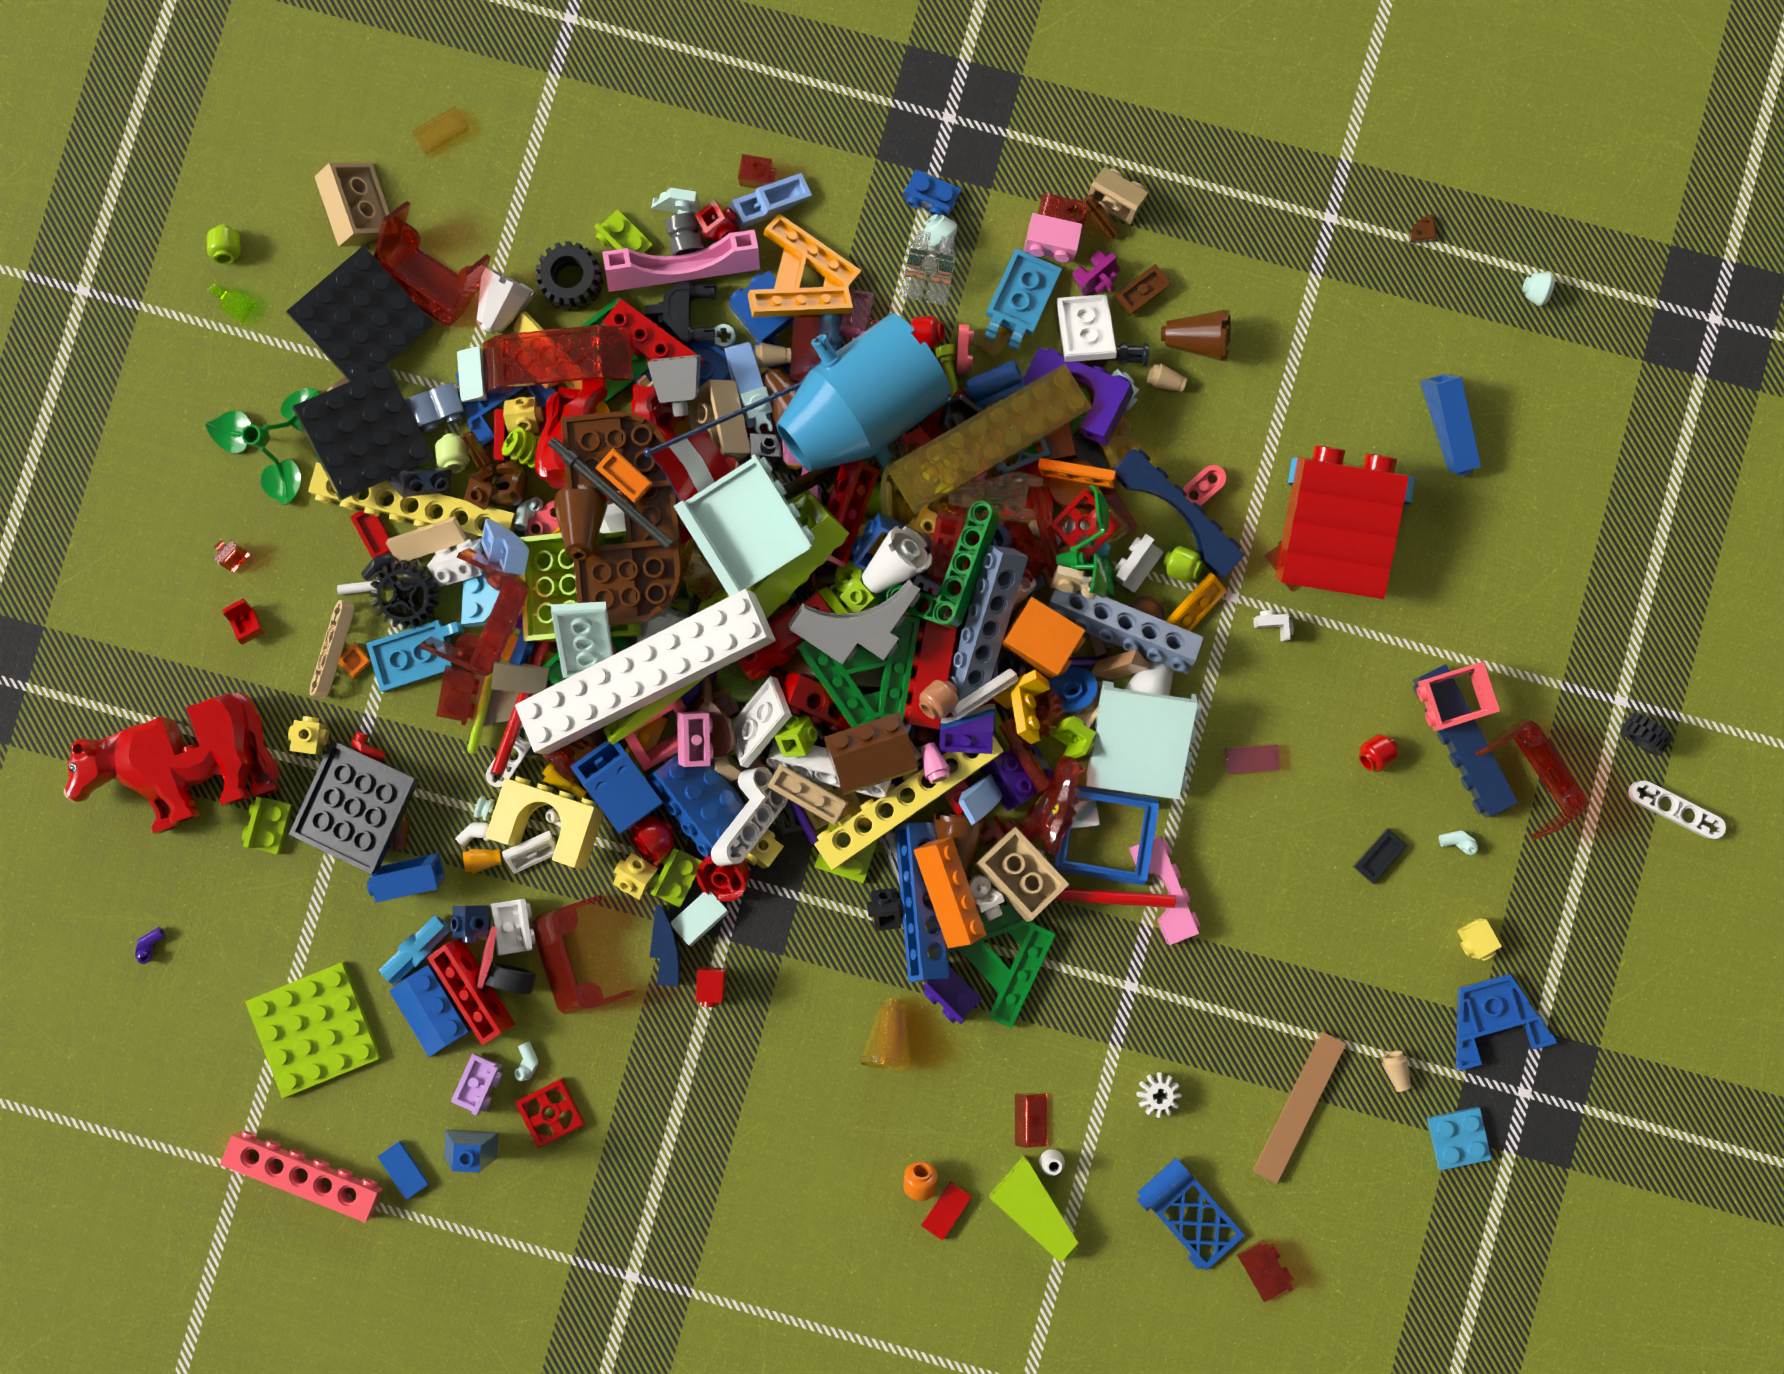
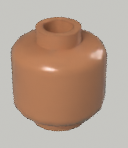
(938, 699)

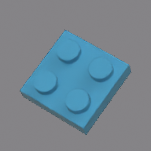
(1459, 1138)

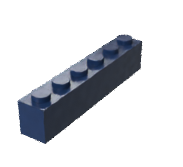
(1482, 773)

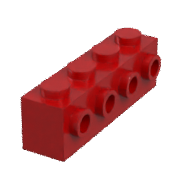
(646, 336)
(779, 652)

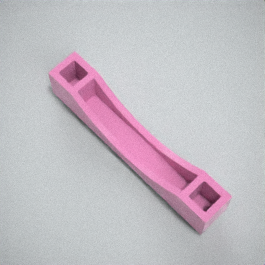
(730, 255)

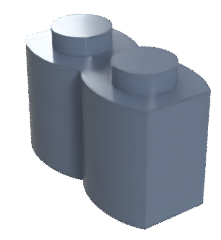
(436, 407)

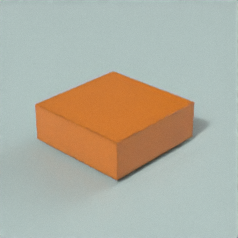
(354, 660)

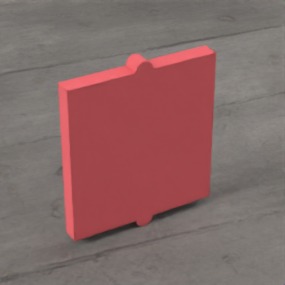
(486, 958)

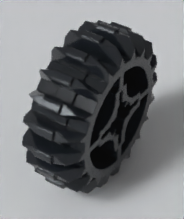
(412, 603)

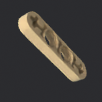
(331, 649)

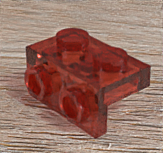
(456, 694)

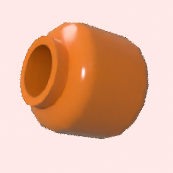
(920, 1181)

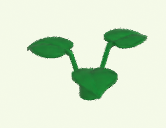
(235, 431)
(1103, 574)

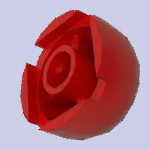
(652, 838)
(723, 881)

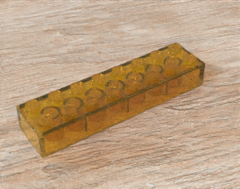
(989, 438)

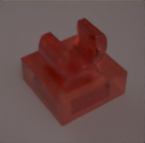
(230, 555)

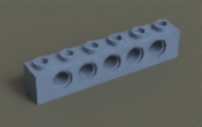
(987, 619)
(1140, 632)

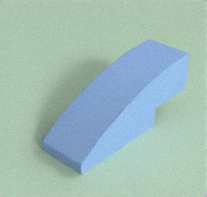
(770, 200)
(745, 372)
(504, 547)
(980, 798)

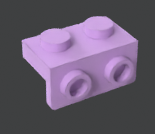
(477, 1083)

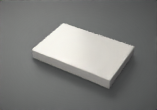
(1086, 328)
(760, 721)

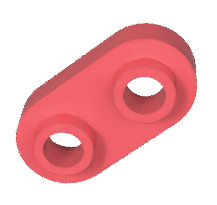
(965, 338)
(1203, 487)
(544, 519)

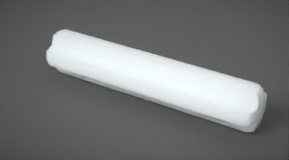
(984, 694)

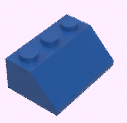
(430, 1010)

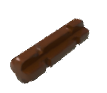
(1101, 216)
(477, 452)

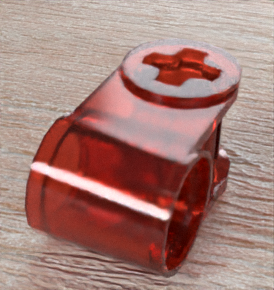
(1062, 208)

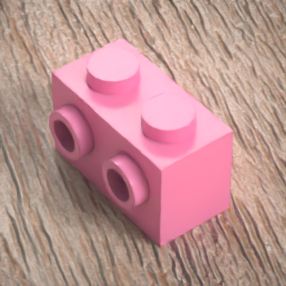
(1052, 238)
(694, 738)

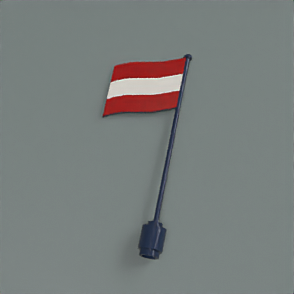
(694, 459)

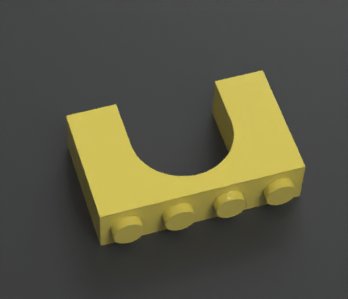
(578, 819)

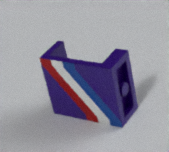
(971, 732)

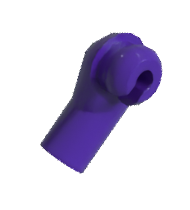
(146, 944)

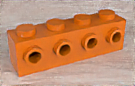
(950, 892)

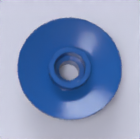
(1075, 680)

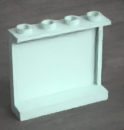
(745, 525)
(1142, 742)

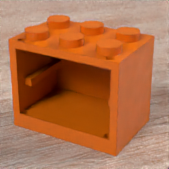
(1043, 639)

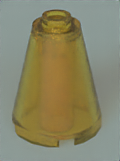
(888, 1038)

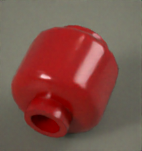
(928, 330)
(1378, 753)

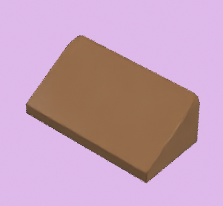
(1120, 665)

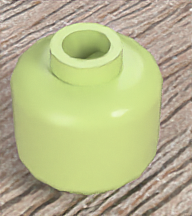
(452, 453)

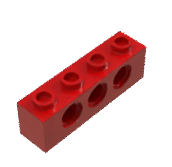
(849, 503)
(796, 692)
(479, 1006)

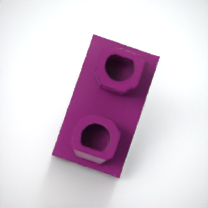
(1100, 276)

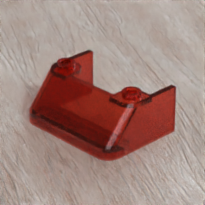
(428, 282)
(481, 652)
(1549, 769)
(557, 963)

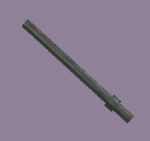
(572, 459)

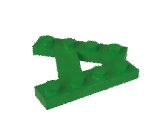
(895, 678)
(1015, 982)

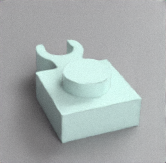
(758, 413)

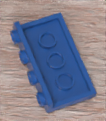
(698, 800)

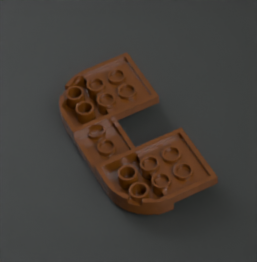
(637, 576)

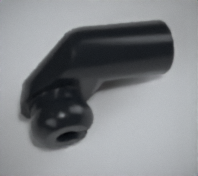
(376, 565)

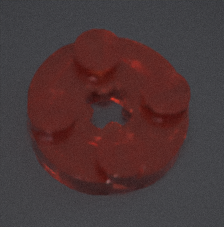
(563, 760)

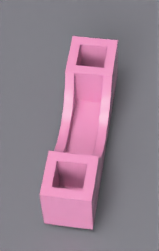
(1175, 922)

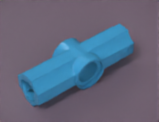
(415, 950)

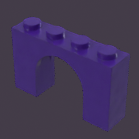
(1110, 397)

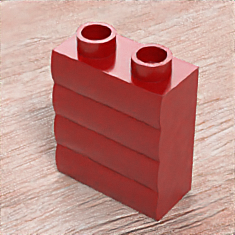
(1342, 523)

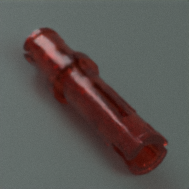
(1025, 755)

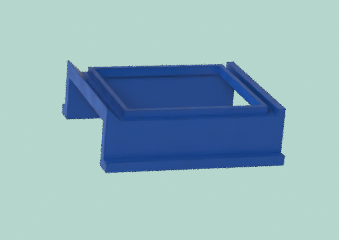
(1141, 872)

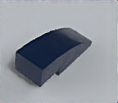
(665, 946)

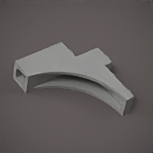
(870, 628)

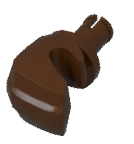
(511, 484)

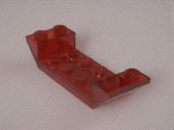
(557, 357)

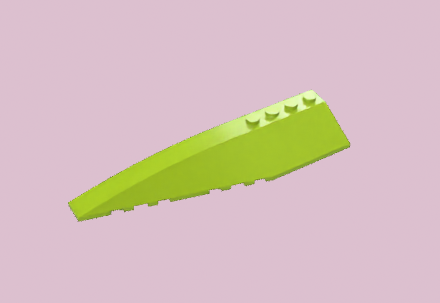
(770, 593)

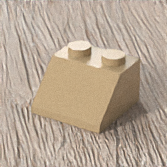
(1118, 195)

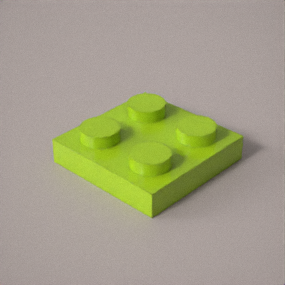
(854, 868)

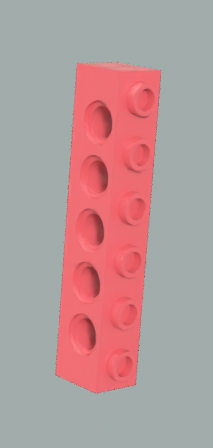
(238, 1159)

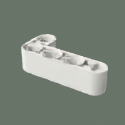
(752, 820)

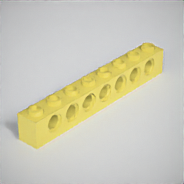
(398, 510)
(837, 855)

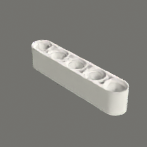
(818, 768)

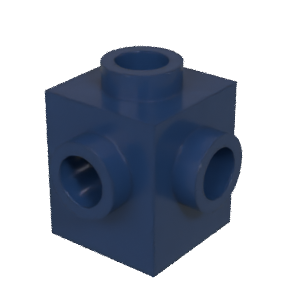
(470, 922)

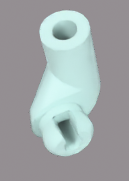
(526, 511)
(1461, 840)
(528, 1063)

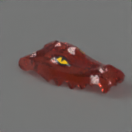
(1054, 808)

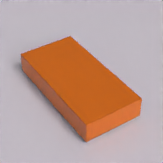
(624, 476)

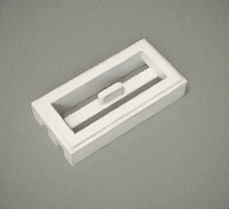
(530, 852)

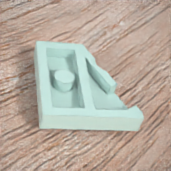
(677, 201)

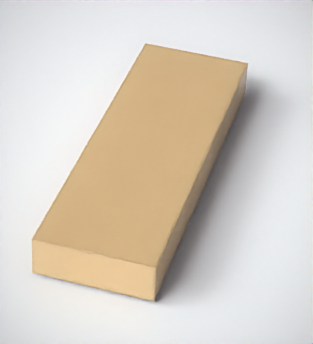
(426, 540)
(807, 794)

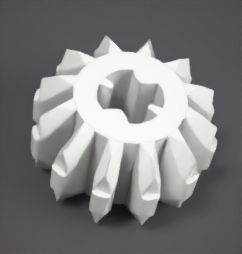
(1152, 1088)

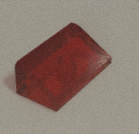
(1030, 1120)

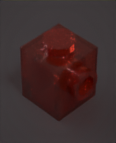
(756, 171)

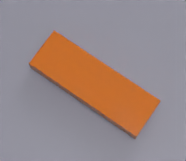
(1078, 473)

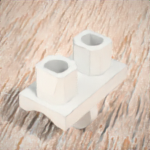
(986, 897)

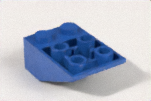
(616, 785)

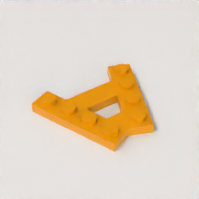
(787, 297)

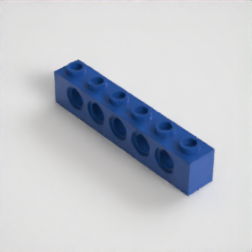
(916, 914)

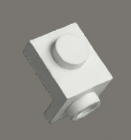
(1270, 619)

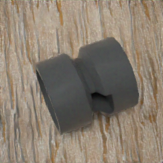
(684, 230)

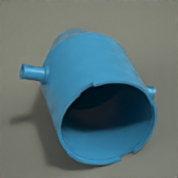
(863, 396)

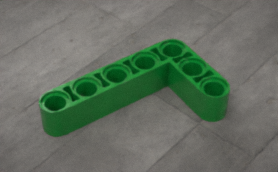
(955, 573)

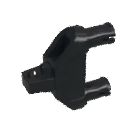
(675, 312)

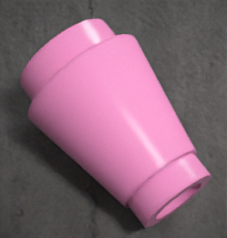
(934, 764)

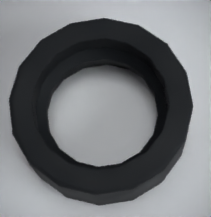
(510, 978)

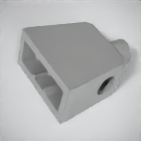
(676, 381)

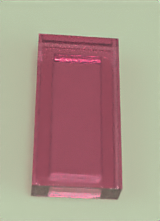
(857, 321)
(1252, 759)

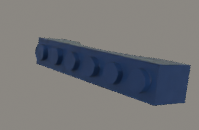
(1216, 550)

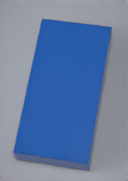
(403, 1169)

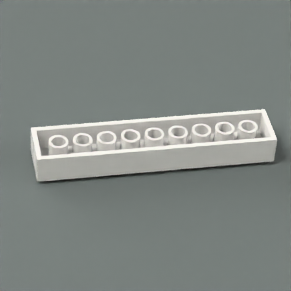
(645, 672)

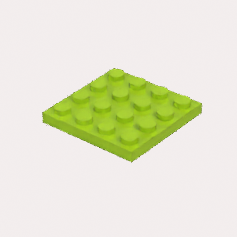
(313, 1029)

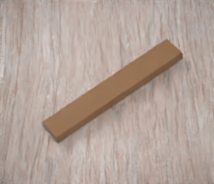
(1299, 1107)

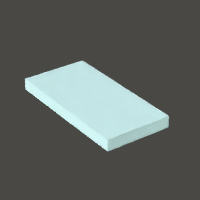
(581, 635)

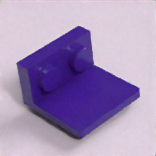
(1013, 779)
(953, 995)

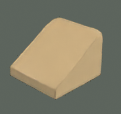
(728, 767)

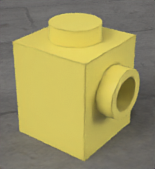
(1479, 939)

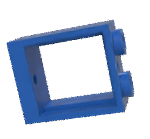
(873, 529)
(406, 878)

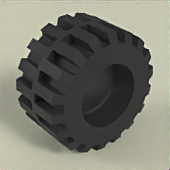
(560, 258)

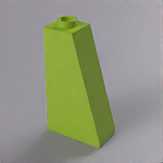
(1031, 1206)

